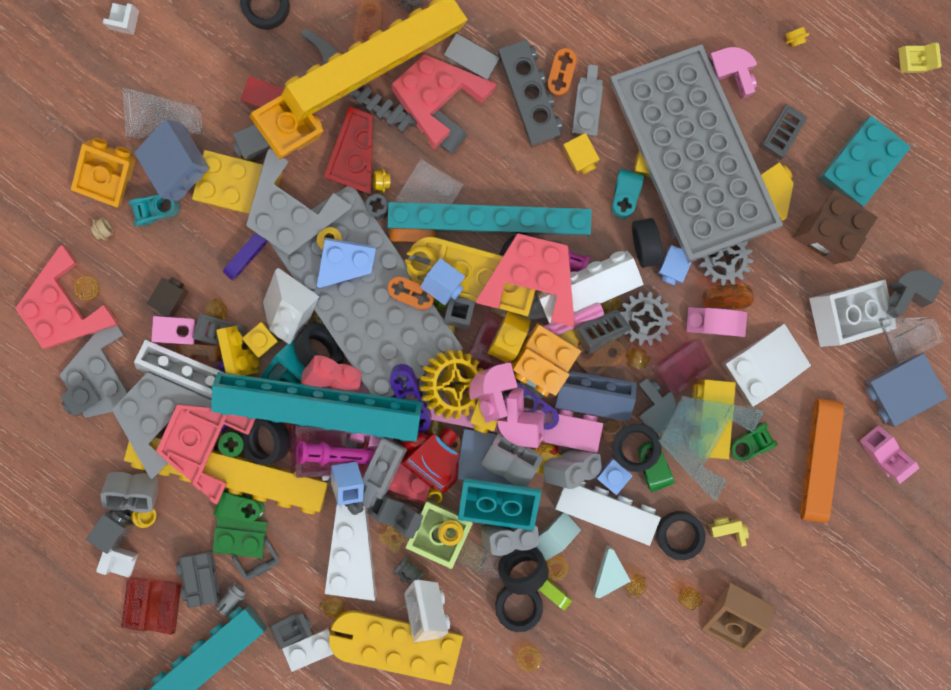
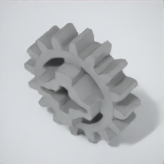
(727, 269)
(647, 306)

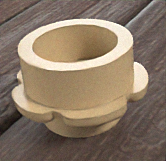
(101, 229)

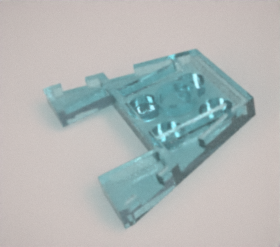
(694, 433)

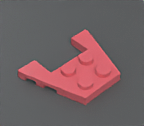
(429, 86)
(536, 266)
(51, 311)
(190, 442)

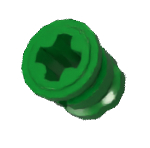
(228, 450)

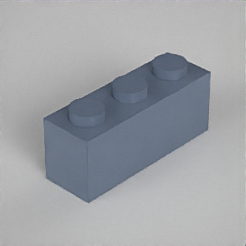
(597, 396)

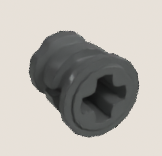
(380, 214)
(408, 571)

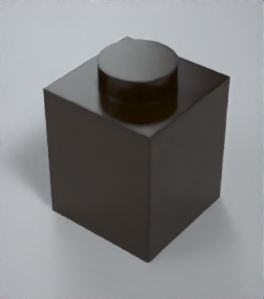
(168, 296)

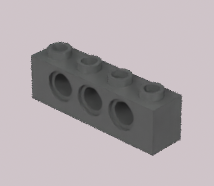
(536, 132)

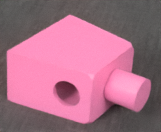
(166, 330)

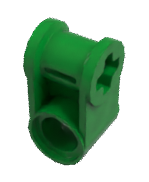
(754, 442)
(659, 475)
(235, 507)

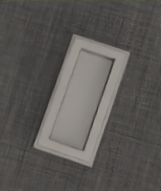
(471, 57)

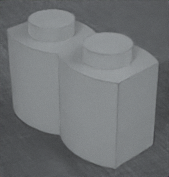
(512, 461)
(572, 468)
(129, 492)
(504, 540)

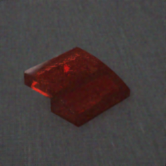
(151, 605)

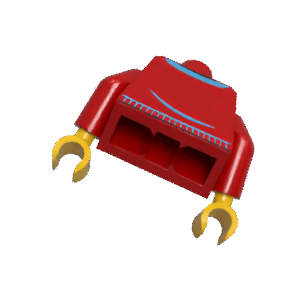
(433, 461)

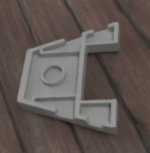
(283, 218)
(95, 365)
(148, 411)

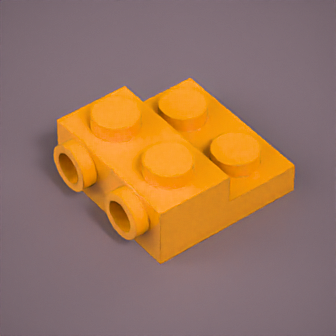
(283, 129)
(103, 171)
(545, 360)

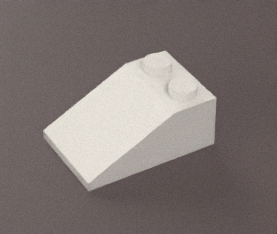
(850, 313)
(766, 365)

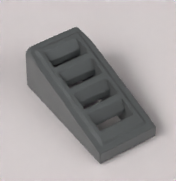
(772, 148)
(201, 327)
(592, 345)

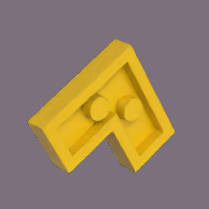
(234, 358)

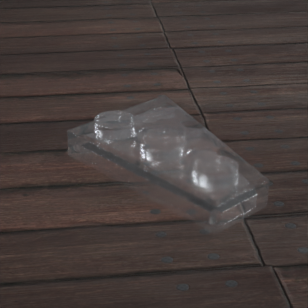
(146, 112)

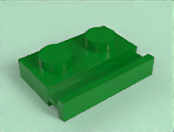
(240, 537)

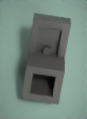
(913, 286)
(459, 313)
(661, 407)
(398, 514)

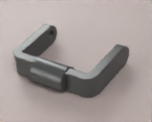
(261, 568)

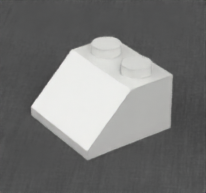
(288, 306)
(426, 611)

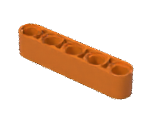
(822, 460)

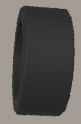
(268, 23)
(647, 242)
(317, 331)
(280, 437)
(618, 452)
(698, 543)
(531, 582)
(521, 626)

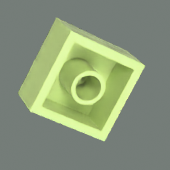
(426, 538)

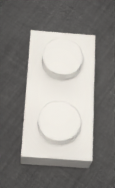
(308, 650)

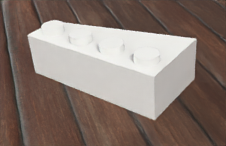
(351, 557)

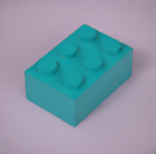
(864, 161)

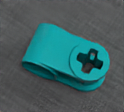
(626, 189)
(149, 210)

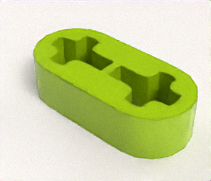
(555, 594)

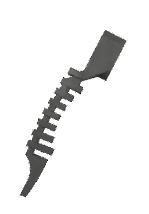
(394, 118)

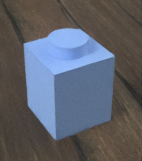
(673, 266)
(443, 282)
(614, 476)
(347, 483)

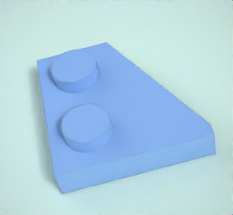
(344, 261)

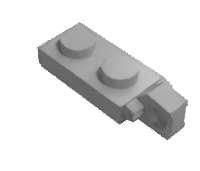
(588, 103)
(382, 470)

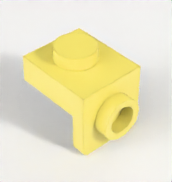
(919, 58)
(724, 526)

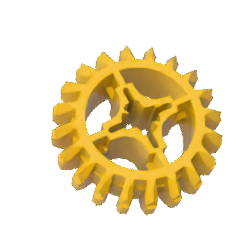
(450, 374)

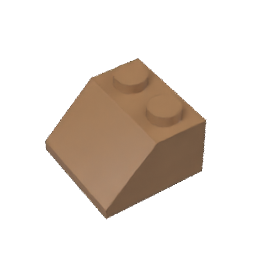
(738, 618)

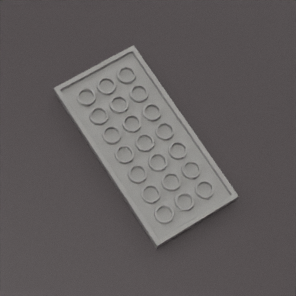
(695, 153)
(359, 311)

